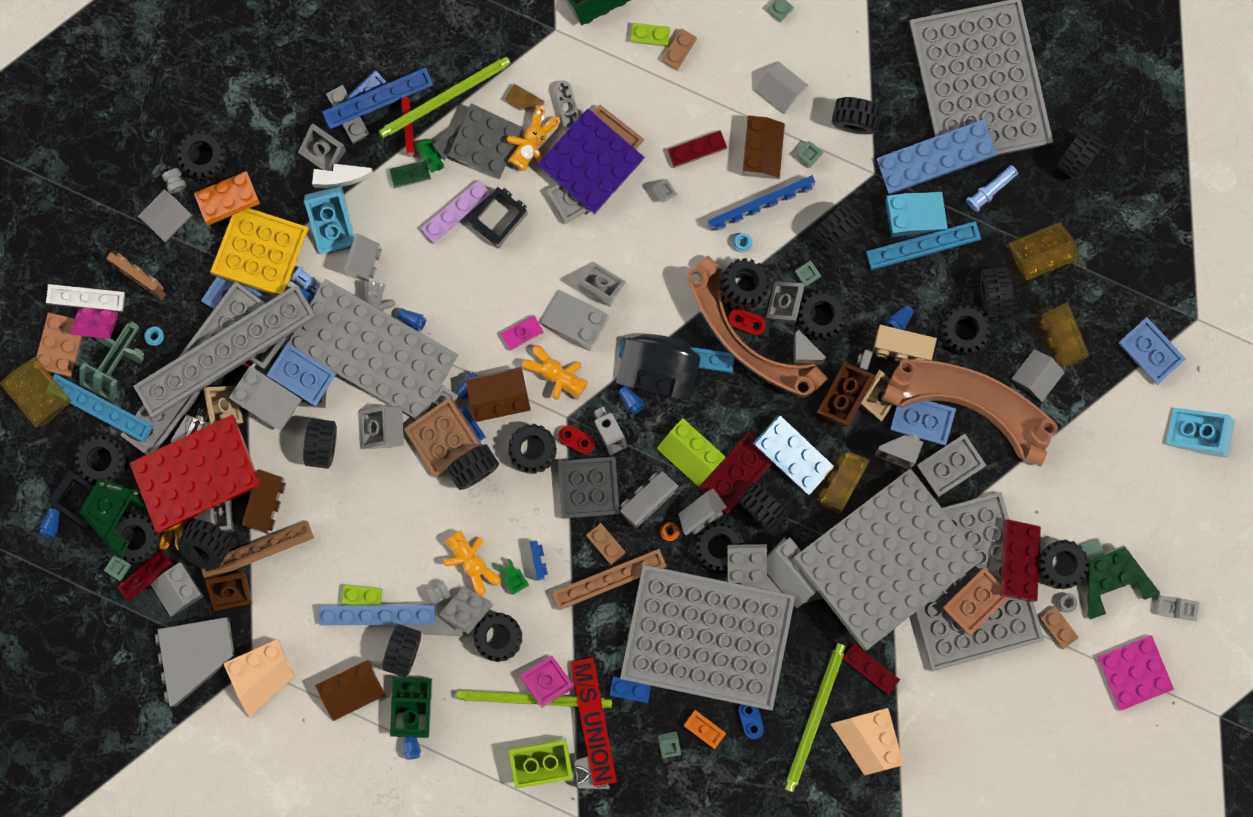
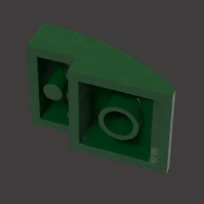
(411, 707)

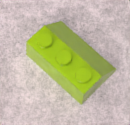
(691, 452)
(540, 763)

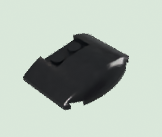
(659, 366)

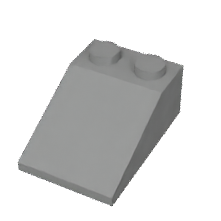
(575, 319)
(265, 398)

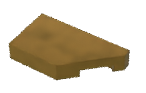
(522, 99)

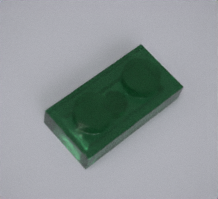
(410, 174)

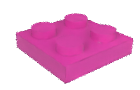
(94, 323)
(546, 681)

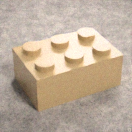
(902, 344)

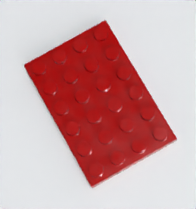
(195, 474)

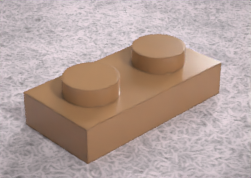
(679, 49)
(605, 544)
(1059, 628)

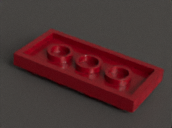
(737, 472)
(1020, 560)

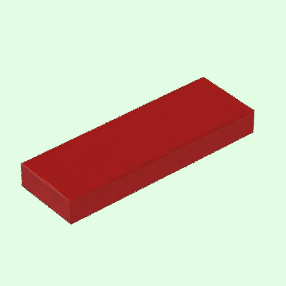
(409, 138)

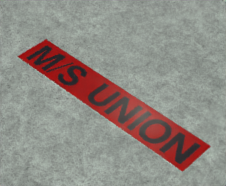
(593, 722)

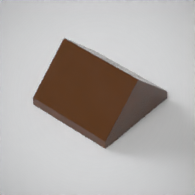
(229, 591)

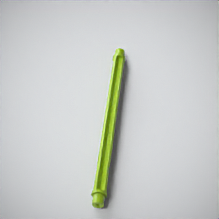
(444, 97)
(520, 698)
(815, 717)

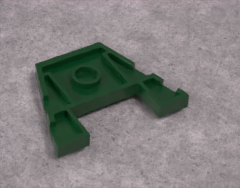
(104, 509)
(1113, 571)

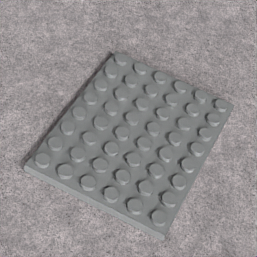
(980, 68)
(887, 559)
(1009, 627)
(707, 637)

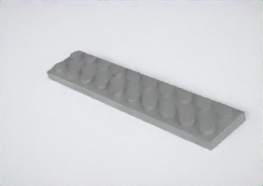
(233, 307)
(225, 351)

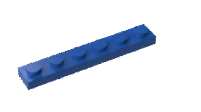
(377, 98)
(769, 200)

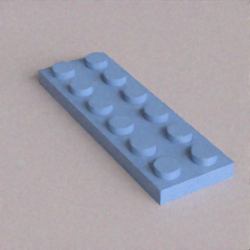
(937, 156)

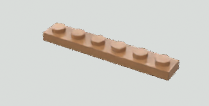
(262, 549)
(606, 580)

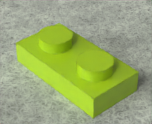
(650, 34)
(361, 595)

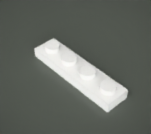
(85, 298)

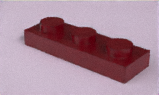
(697, 149)
(145, 575)
(871, 669)

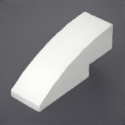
(340, 176)

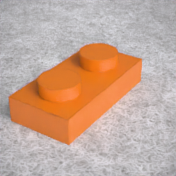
(704, 729)

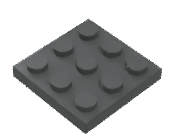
(483, 141)
(588, 487)

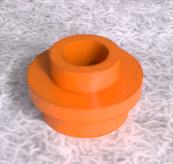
(665, 526)

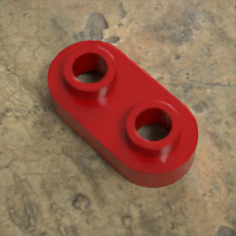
(748, 320)
(576, 439)

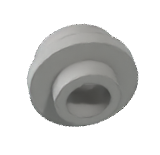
(1073, 602)

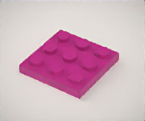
(1135, 673)

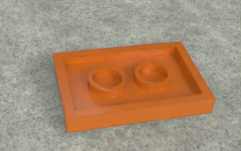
(226, 198)

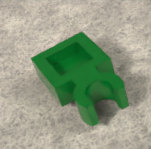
(429, 154)
(515, 579)

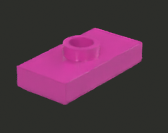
(522, 332)

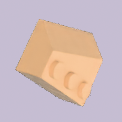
(259, 675)
(871, 741)

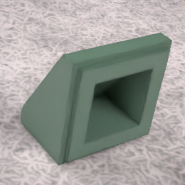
(1092, 548)
(669, 745)

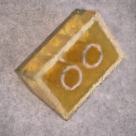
(1044, 251)
(1064, 336)
(35, 392)
(843, 482)

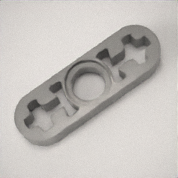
(566, 122)

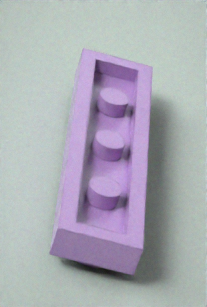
(456, 211)

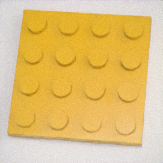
(259, 251)

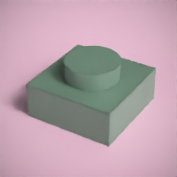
(780, 9)
(810, 154)
(807, 274)
(117, 567)

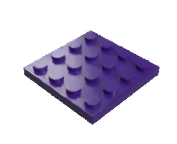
(591, 161)

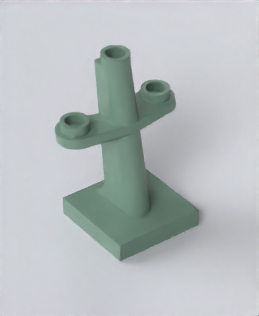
(99, 379)

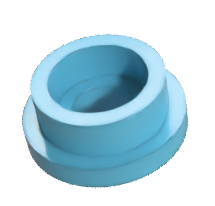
(742, 236)
(149, 332)

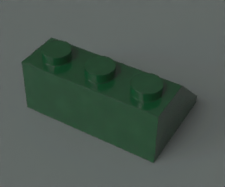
(588, 10)

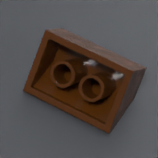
(763, 147)
(498, 394)
(845, 395)
(264, 503)
(350, 690)

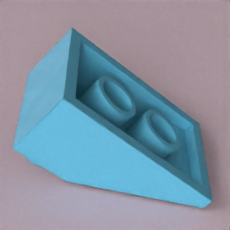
(915, 213)
(329, 219)
(1201, 432)

